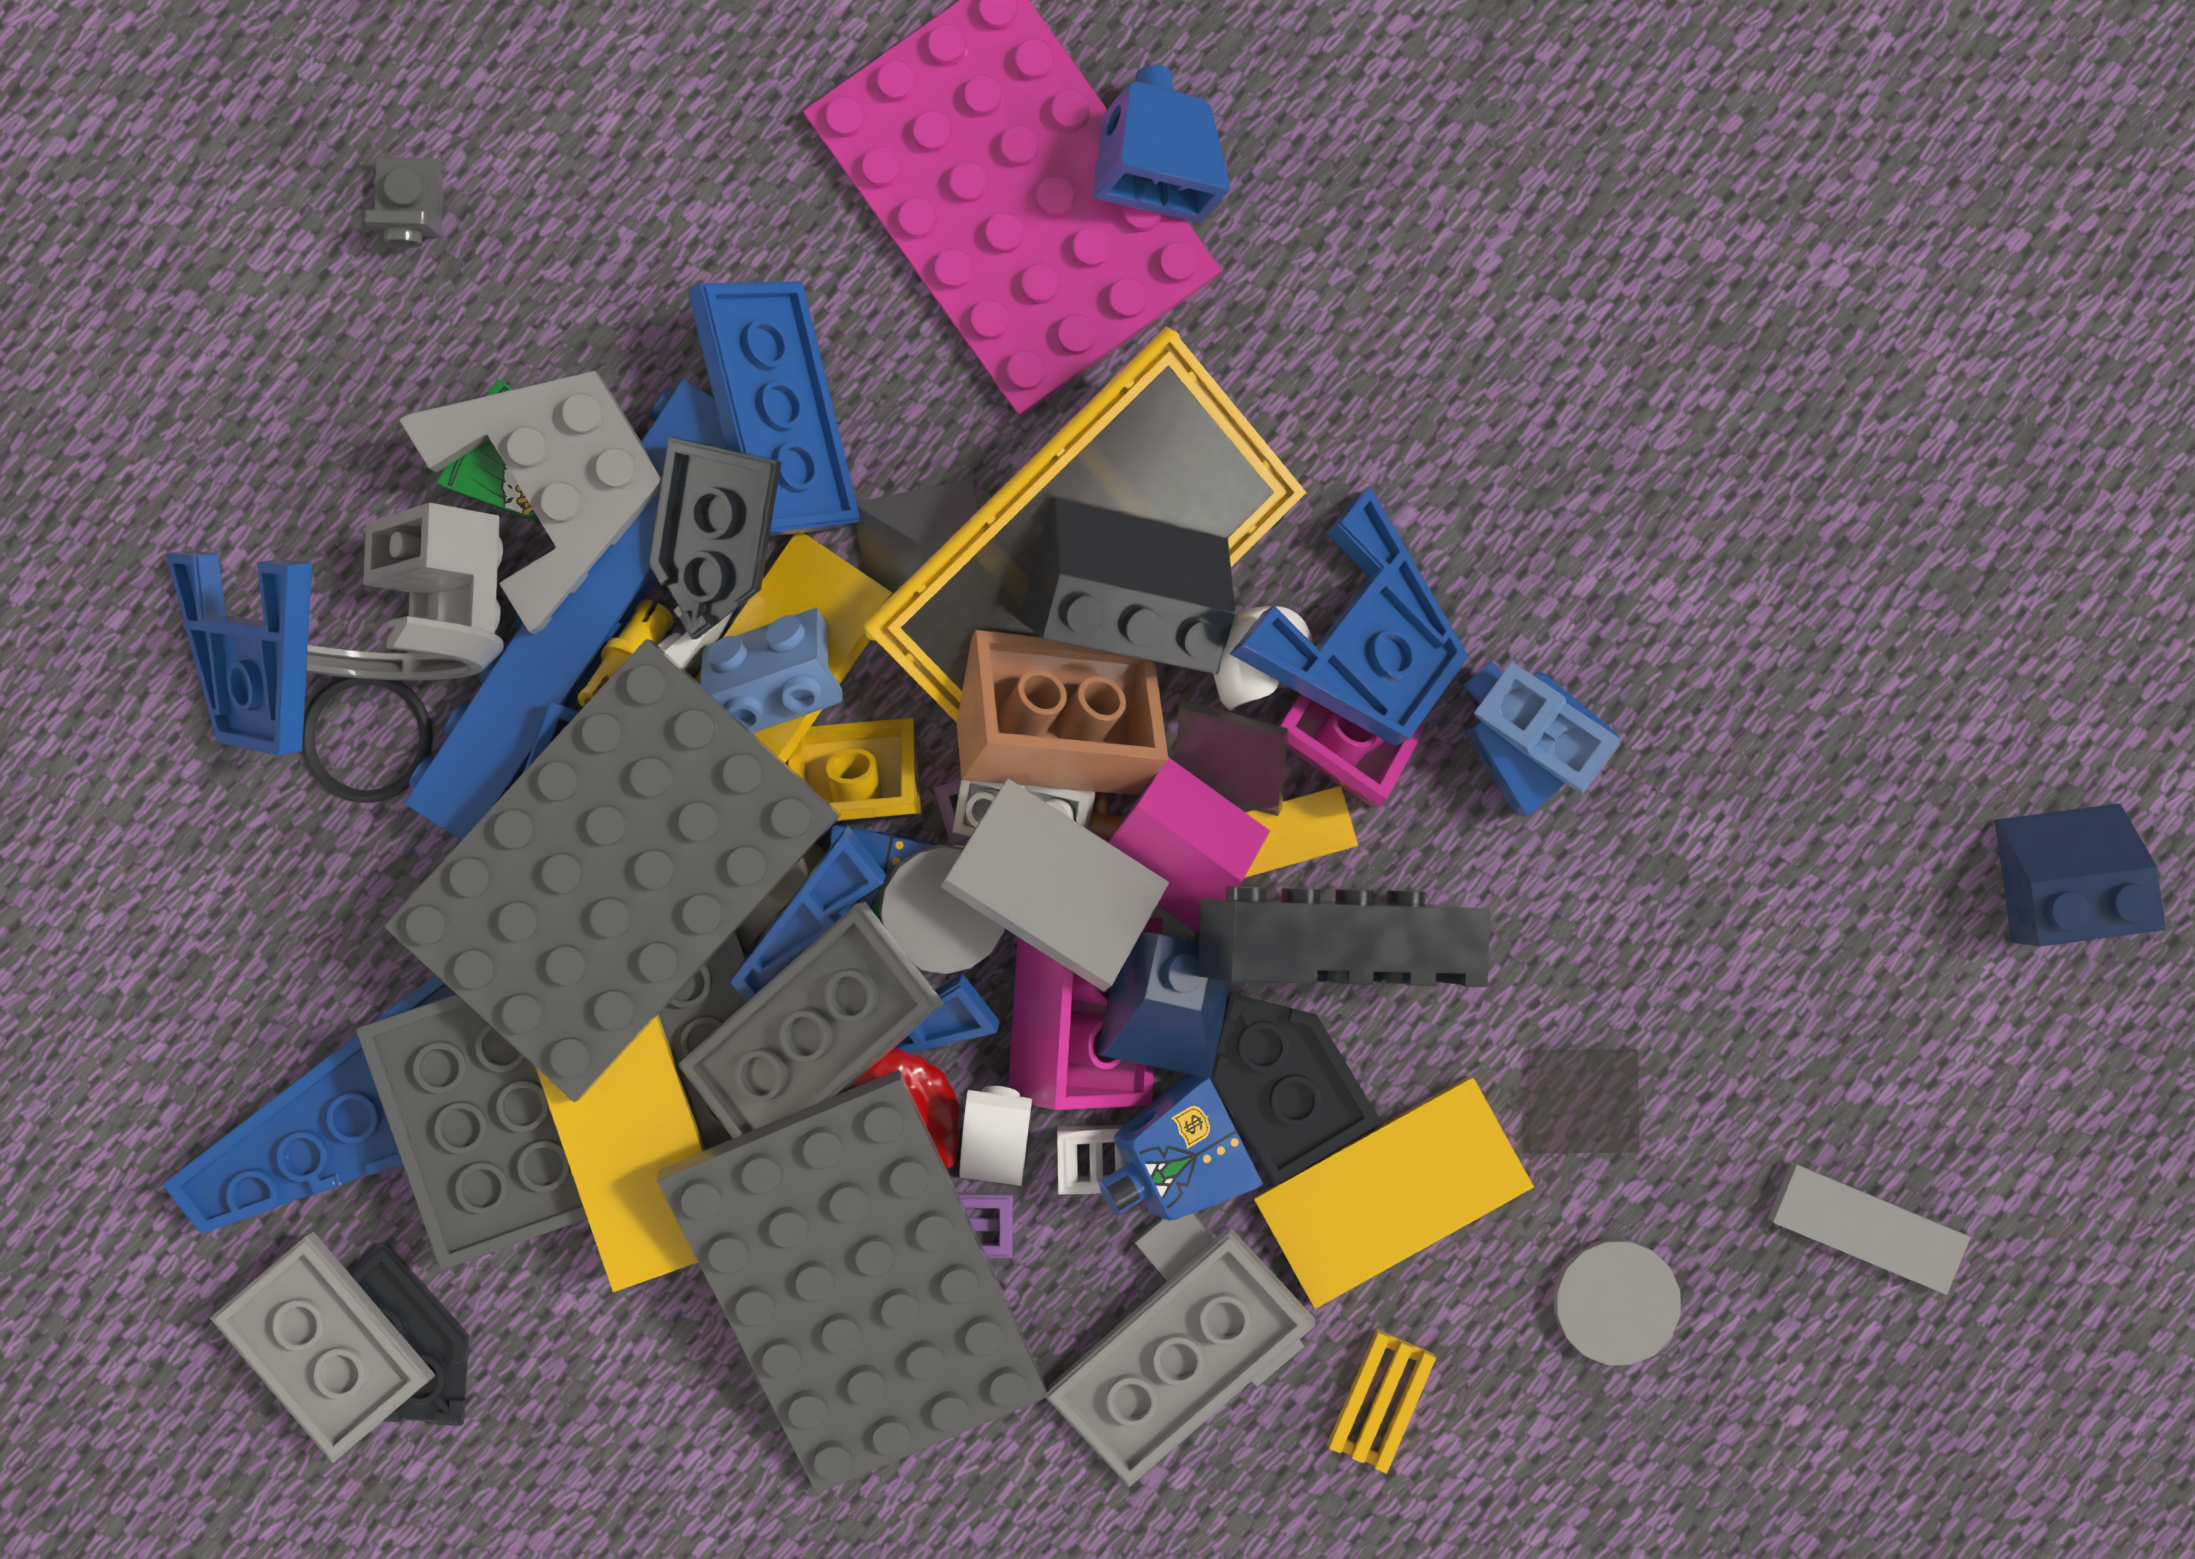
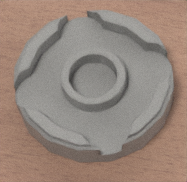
(928, 921)
(1617, 1301)

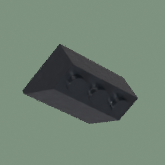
(1131, 586)

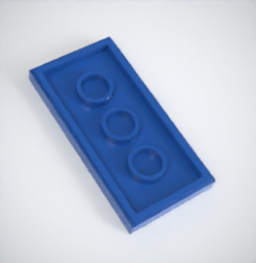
(776, 397)

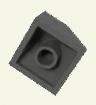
(909, 527)

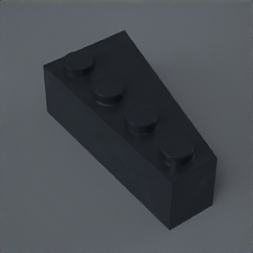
(1341, 939)

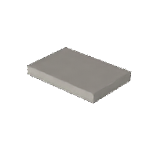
(1055, 885)
(322, 1346)

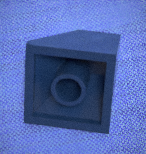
(1163, 1010)

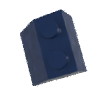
(2077, 877)

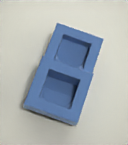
(1547, 728)

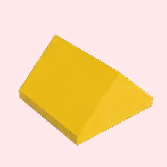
(862, 767)

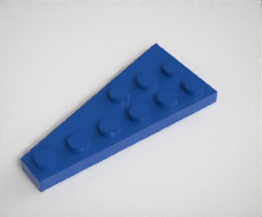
(301, 1142)

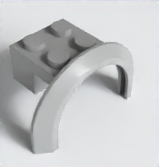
(450, 569)

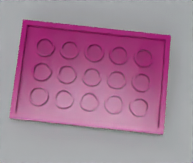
(983, 173)

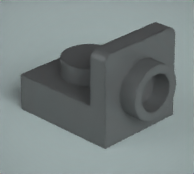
(407, 201)

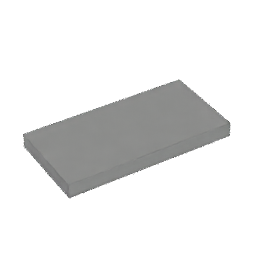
(1179, 1356)

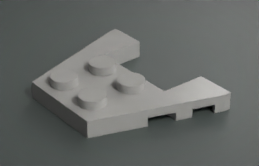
(572, 464)

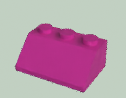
(1058, 1037)

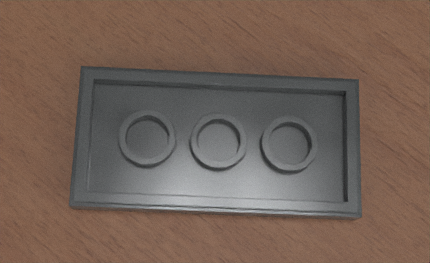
(812, 1026)

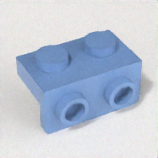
(772, 671)

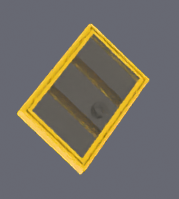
(1145, 445)

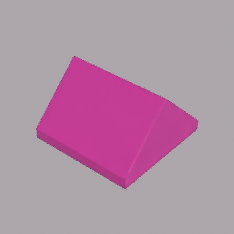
(1345, 751)
(1189, 840)

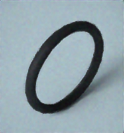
(331, 784)

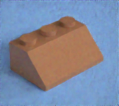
(1059, 716)

